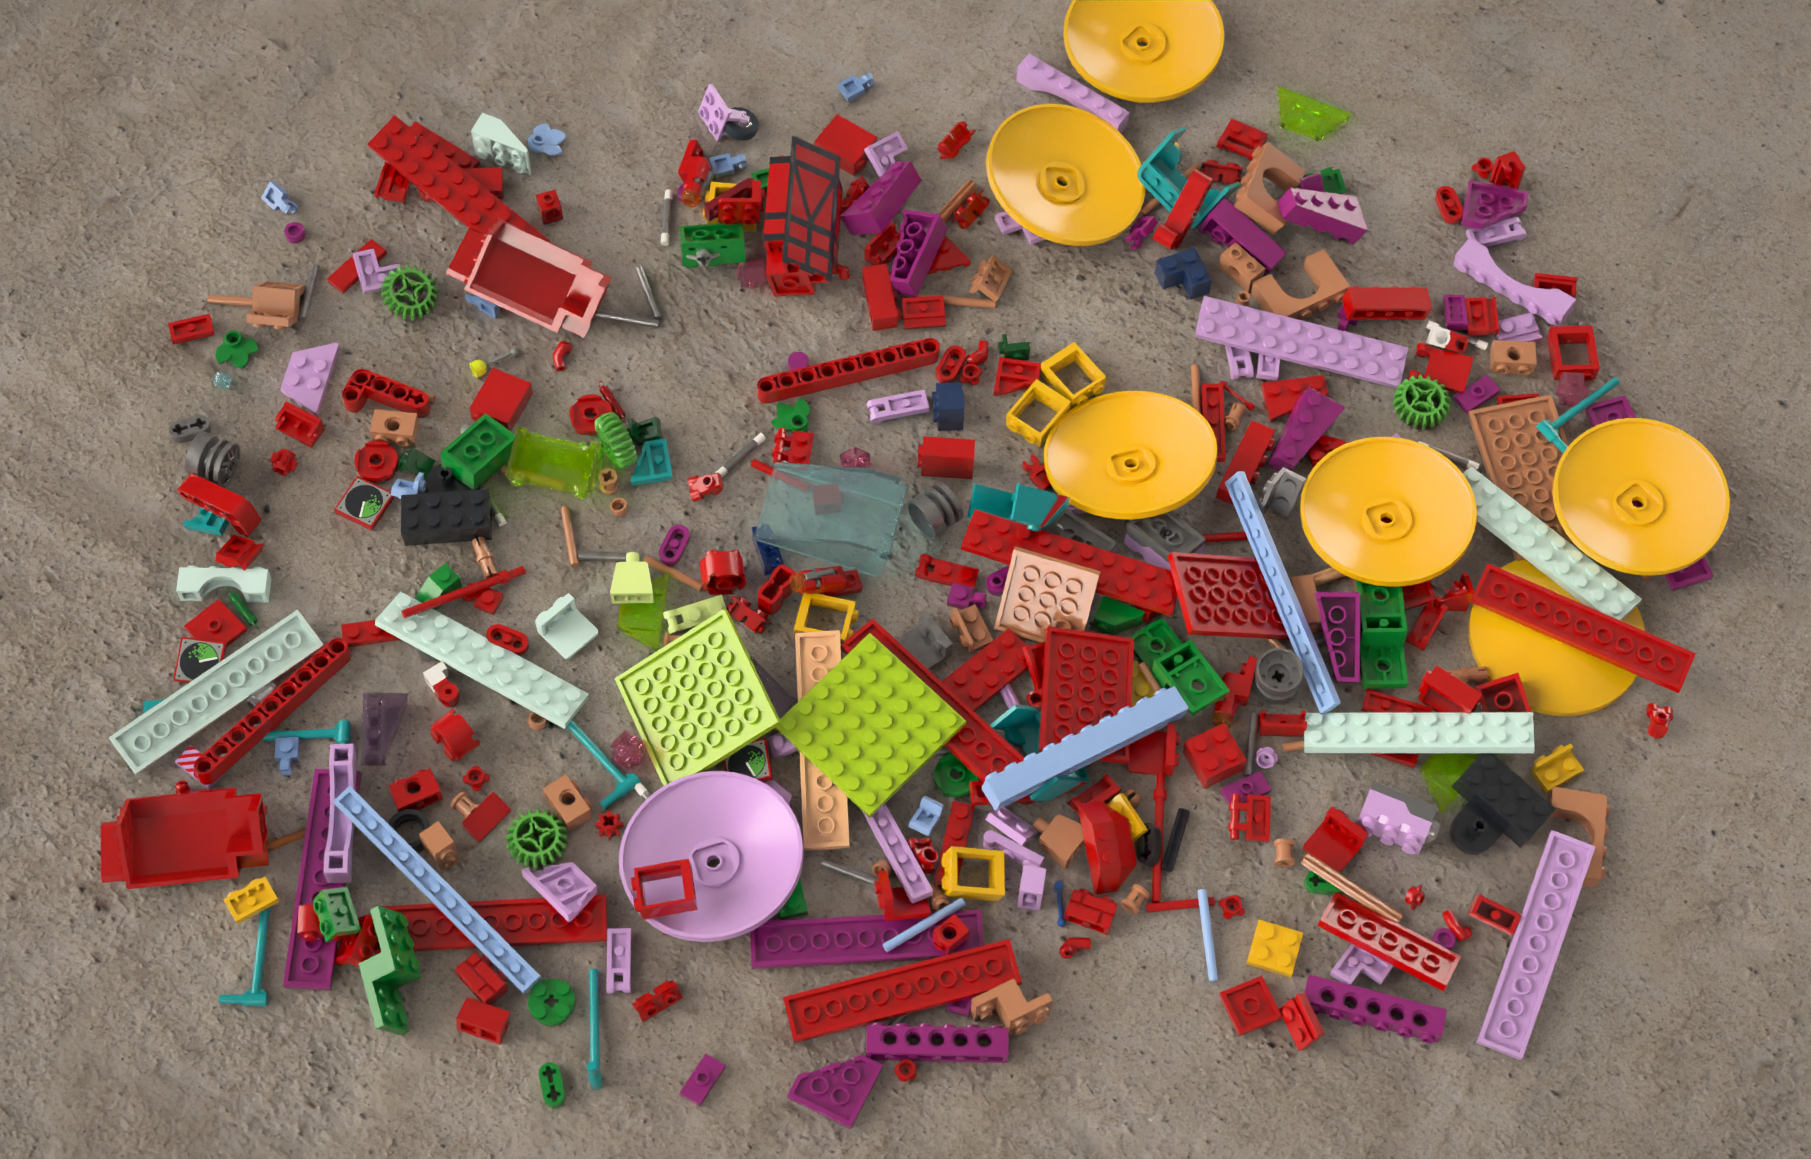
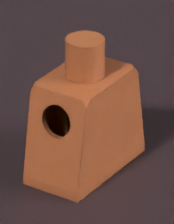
(1060, 839)

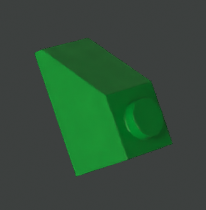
(439, 583)
(1116, 617)

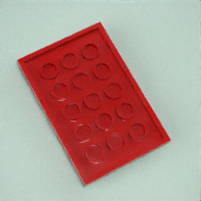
(1225, 596)
(1084, 682)

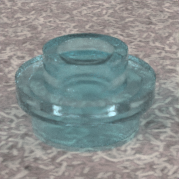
(222, 380)

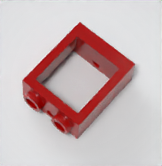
(1572, 335)
(1447, 693)
(663, 871)

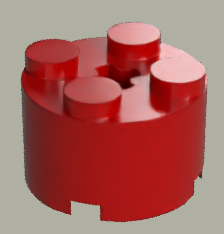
(722, 572)
(454, 735)

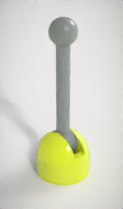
(479, 367)

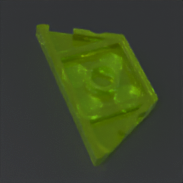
(1308, 115)
(645, 620)
(1441, 773)

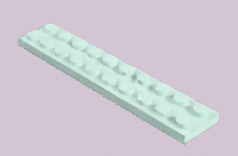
(1549, 550)
(484, 661)
(216, 692)
(1419, 732)

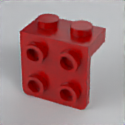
(743, 209)
(1155, 753)
(1336, 840)
(896, 902)

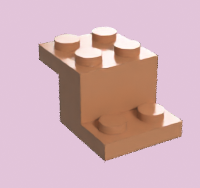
(275, 304)
(1011, 1007)

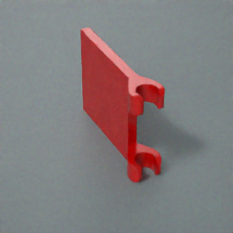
(1446, 366)

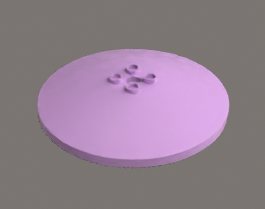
(724, 820)

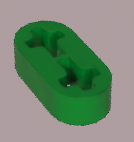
(1323, 887)
(546, 1086)

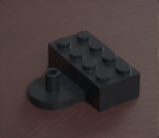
(445, 512)
(1496, 805)

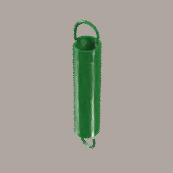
(243, 608)

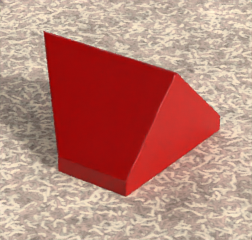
(1458, 595)

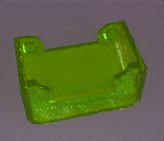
(554, 463)

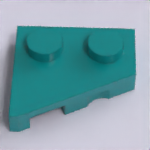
(653, 464)
(207, 523)

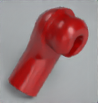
(843, 272)
(558, 354)
(980, 356)
(1454, 925)
(1072, 944)

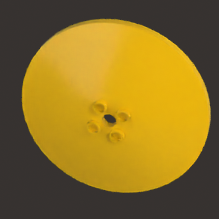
(1180, 51)
(1072, 147)
(1153, 431)
(1645, 462)
(1393, 479)
(1553, 674)

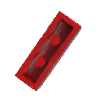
(880, 297)

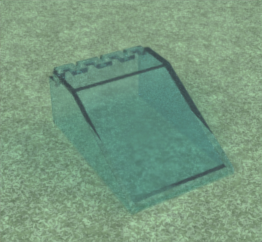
(832, 514)

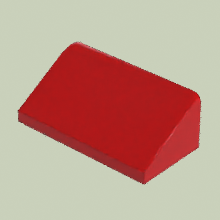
(486, 817)

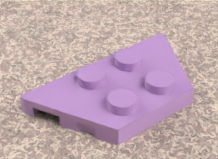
(309, 375)
(563, 887)

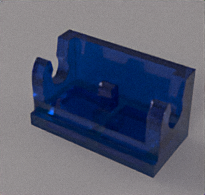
(768, 555)

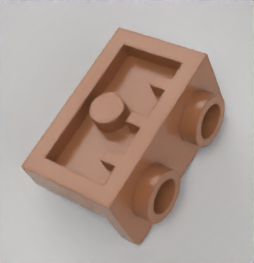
(991, 278)
(971, 628)

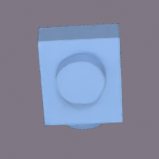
(405, 487)
(926, 816)

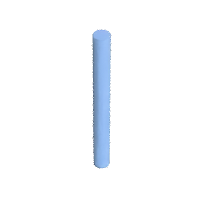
(924, 924)
(1207, 935)

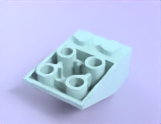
(498, 144)

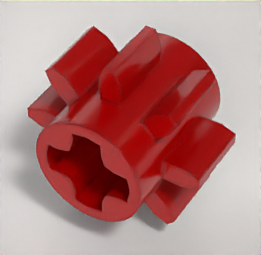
(283, 462)
(609, 819)

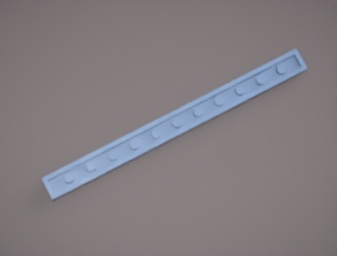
(1282, 592)
(436, 889)

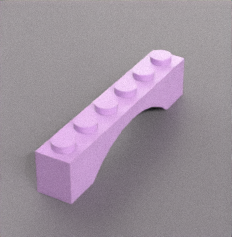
(1043, 77)
(1547, 303)
(340, 833)

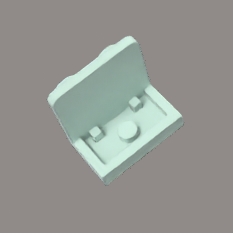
(565, 627)

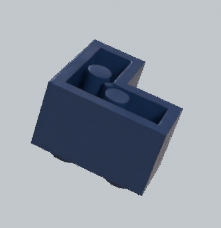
(1184, 268)
(948, 406)

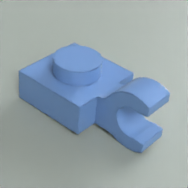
(853, 88)
(724, 165)
(276, 197)
(485, 306)
(285, 752)

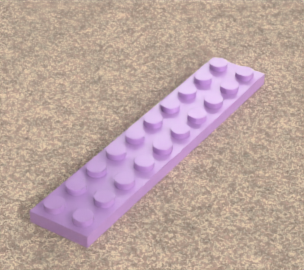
(1301, 342)
(1535, 945)

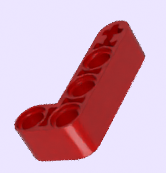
(1184, 211)
(413, 401)
(221, 502)

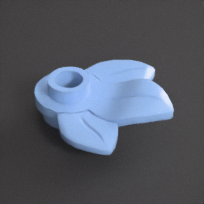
(546, 140)

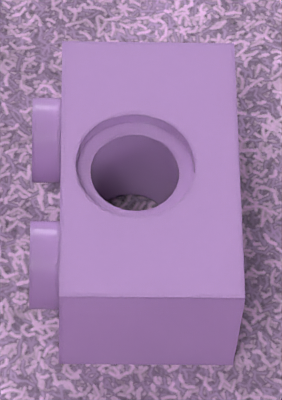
(1031, 887)

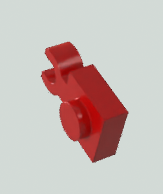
(1038, 473)
(485, 600)

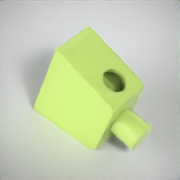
(631, 581)

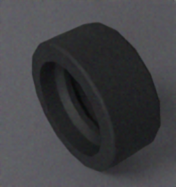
(410, 815)

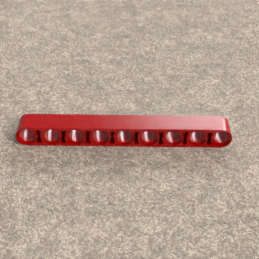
(840, 377)
(270, 720)

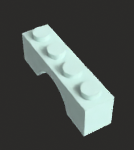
(197, 582)

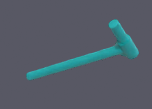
(1550, 429)
(340, 733)
(624, 783)
(256, 995)
(594, 1065)

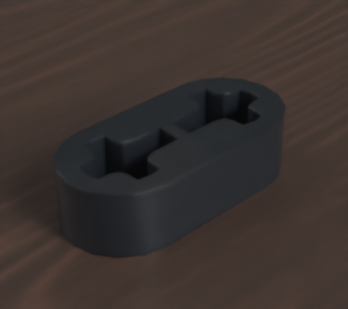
(1149, 846)

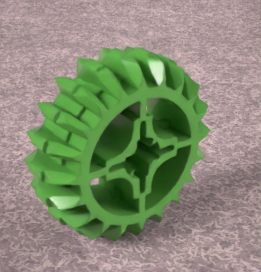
(423, 284)
(1422, 409)
(615, 440)
(528, 841)

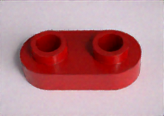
(1450, 206)
(950, 366)
(509, 638)

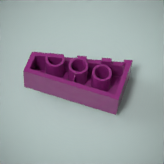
(882, 200)
(1324, 212)
(1231, 226)
(917, 248)
(1306, 424)
(1341, 629)

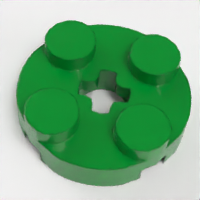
(950, 786)
(559, 991)

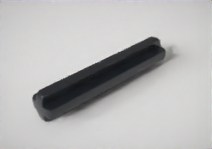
(1175, 839)

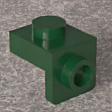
(1014, 350)
(645, 430)
(415, 462)

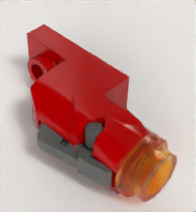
(695, 174)
(826, 581)
(1239, 686)

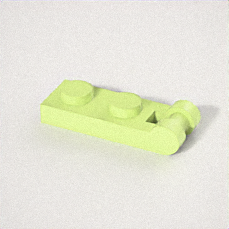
(694, 613)

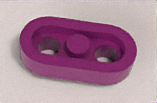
(673, 546)
(1000, 575)

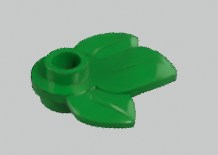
(235, 352)
(790, 416)

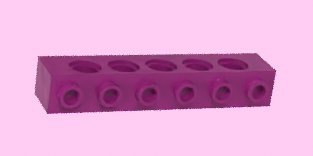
(1385, 1004)
(947, 1052)

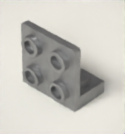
(1281, 492)
(927, 642)

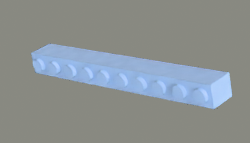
(1084, 748)

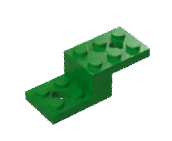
(1382, 636)
(1178, 666)
(390, 970)

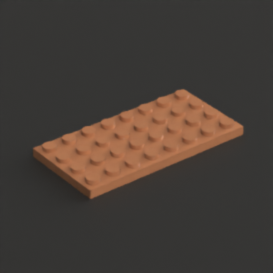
(1520, 456)

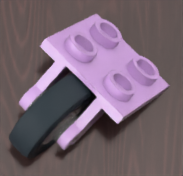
(721, 120)

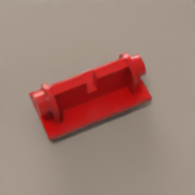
(950, 147)
(1229, 171)
(855, 190)
(965, 214)
(755, 619)
(665, 995)

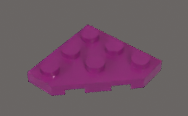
(1490, 204)
(837, 1089)

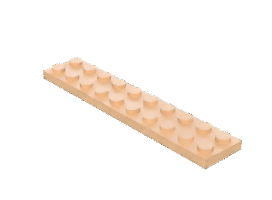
(823, 803)

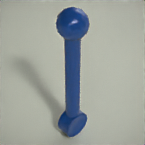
(1059, 886)

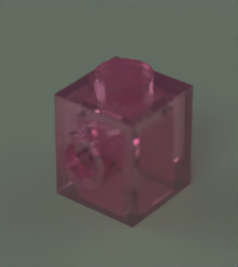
(752, 273)

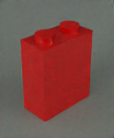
(846, 141)
(501, 398)
(946, 457)

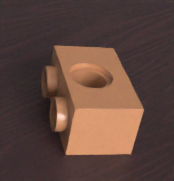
(1240, 267)
(1521, 351)
(384, 421)
(572, 814)
(439, 846)

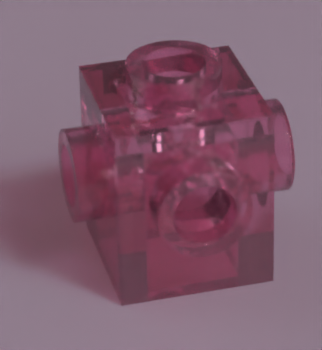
(1571, 389)
(855, 458)
(627, 750)

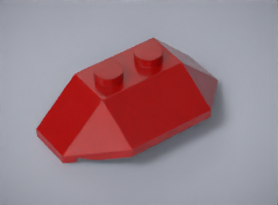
(1107, 846)

